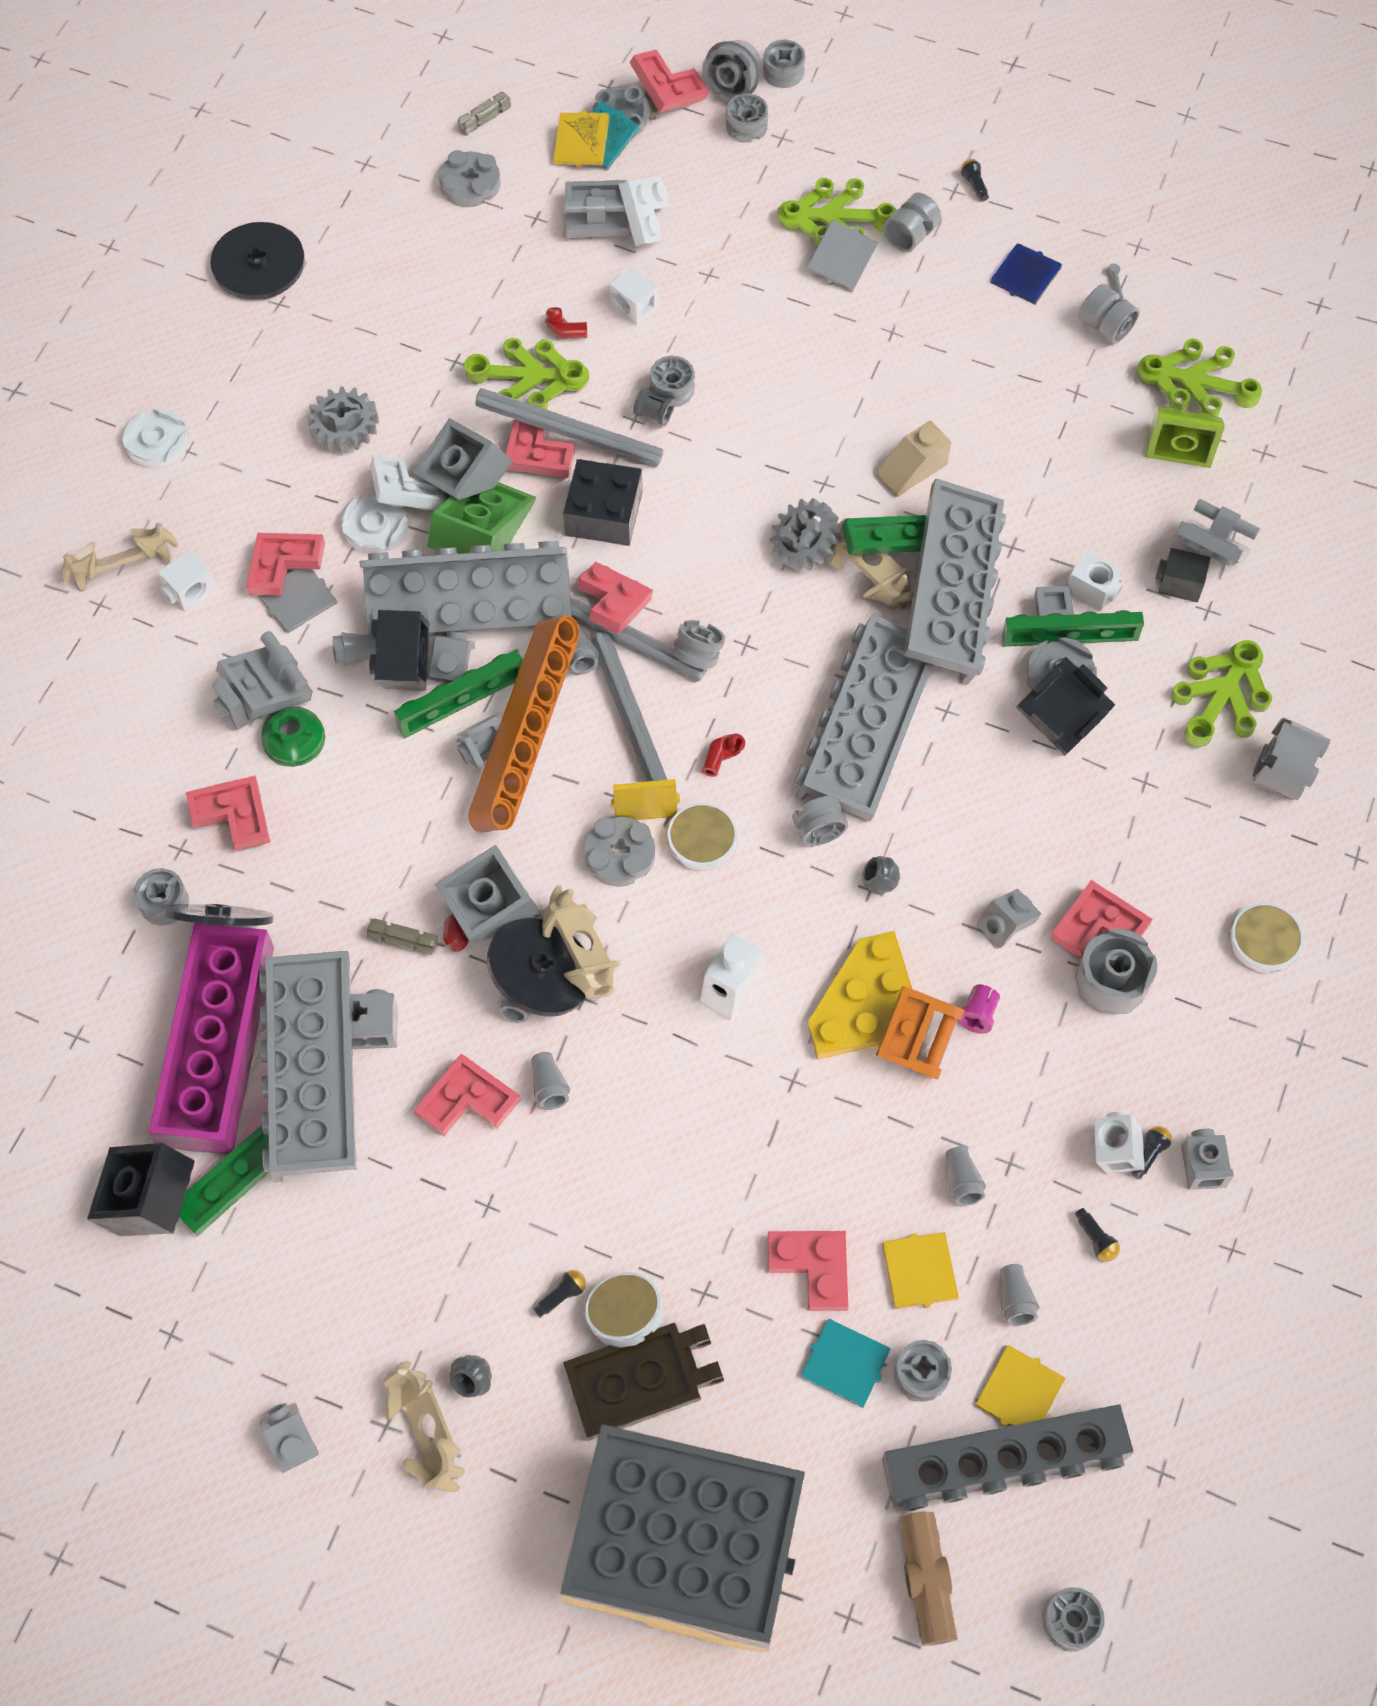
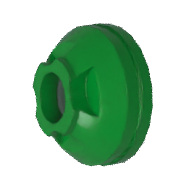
(295, 748)

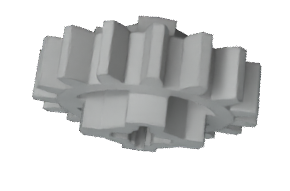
(343, 419)
(805, 534)

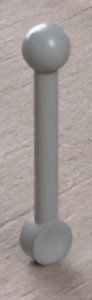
(1113, 271)

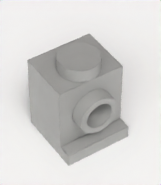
(1202, 1171)

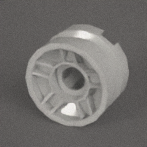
(784, 63)
(747, 117)
(673, 379)
(698, 644)
(820, 821)
(154, 883)
(911, 1381)
(1081, 1604)

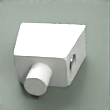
(734, 970)

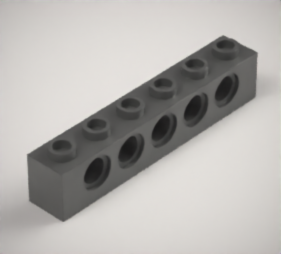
(1103, 1425)

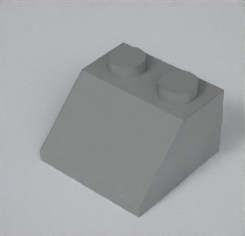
(462, 462)
(486, 895)

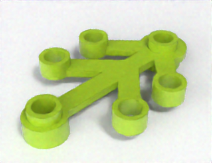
(799, 213)
(532, 373)
(1196, 378)
(1224, 689)

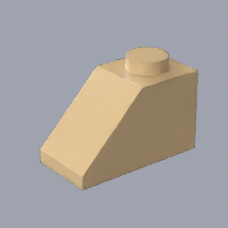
(915, 458)

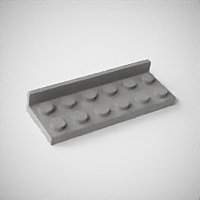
(955, 579)
(471, 588)
(865, 720)
(308, 1064)

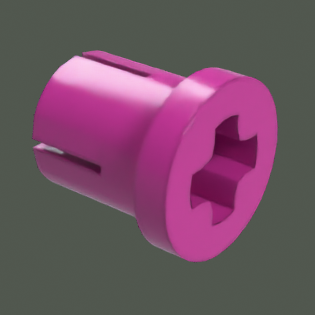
(980, 1009)

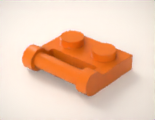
(908, 1029)

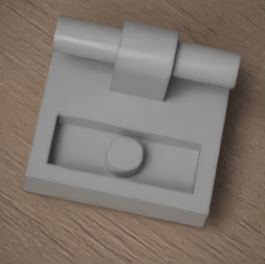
(595, 209)
(1218, 535)
(265, 678)

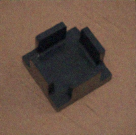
(1067, 704)

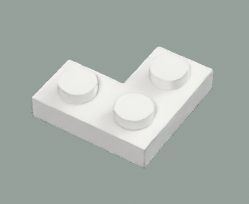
(640, 200)
(397, 489)

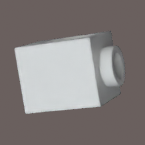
(634, 295)
(1097, 569)
(187, 580)
(1129, 1154)

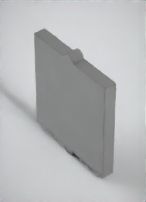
(842, 255)
(301, 600)

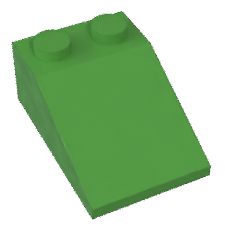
(480, 519)

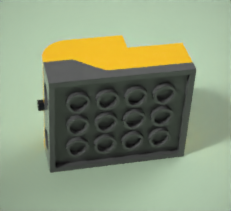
(684, 1538)

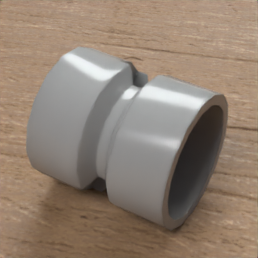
(912, 222)
(1108, 313)

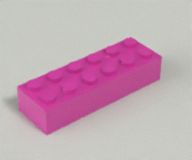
(211, 1039)

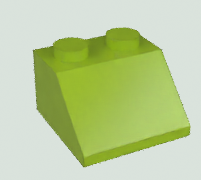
(1184, 437)

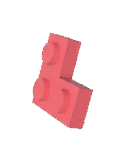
(665, 88)
(536, 455)
(276, 554)
(618, 595)
(233, 802)
(1096, 912)
(466, 1087)
(821, 1256)

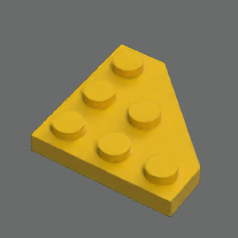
(860, 998)

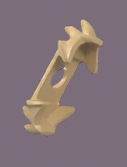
(85, 561)
(888, 577)
(593, 967)
(415, 1396)

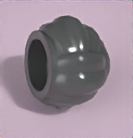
(881, 875)
(470, 1376)

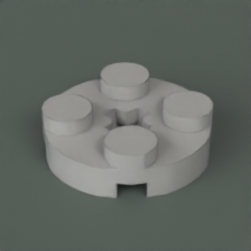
(467, 164)
(1048, 655)
(619, 831)

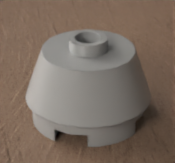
(732, 68)

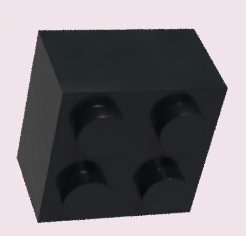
(603, 502)
(400, 649)
(141, 1189)

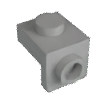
(451, 655)
(229, 705)
(478, 741)
(1007, 916)
(287, 1436)

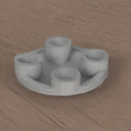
(629, 100)

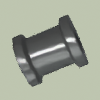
(654, 406)

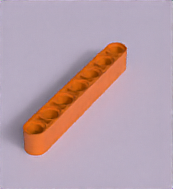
(524, 725)

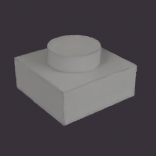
(1053, 600)

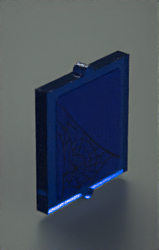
(1026, 273)

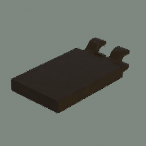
(640, 1380)

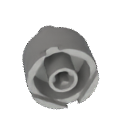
(1290, 759)
(1111, 990)

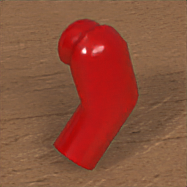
(562, 327)
(721, 750)
(454, 935)

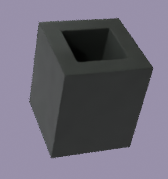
(1183, 574)

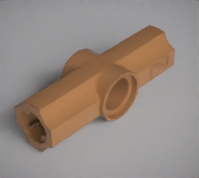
(928, 1578)

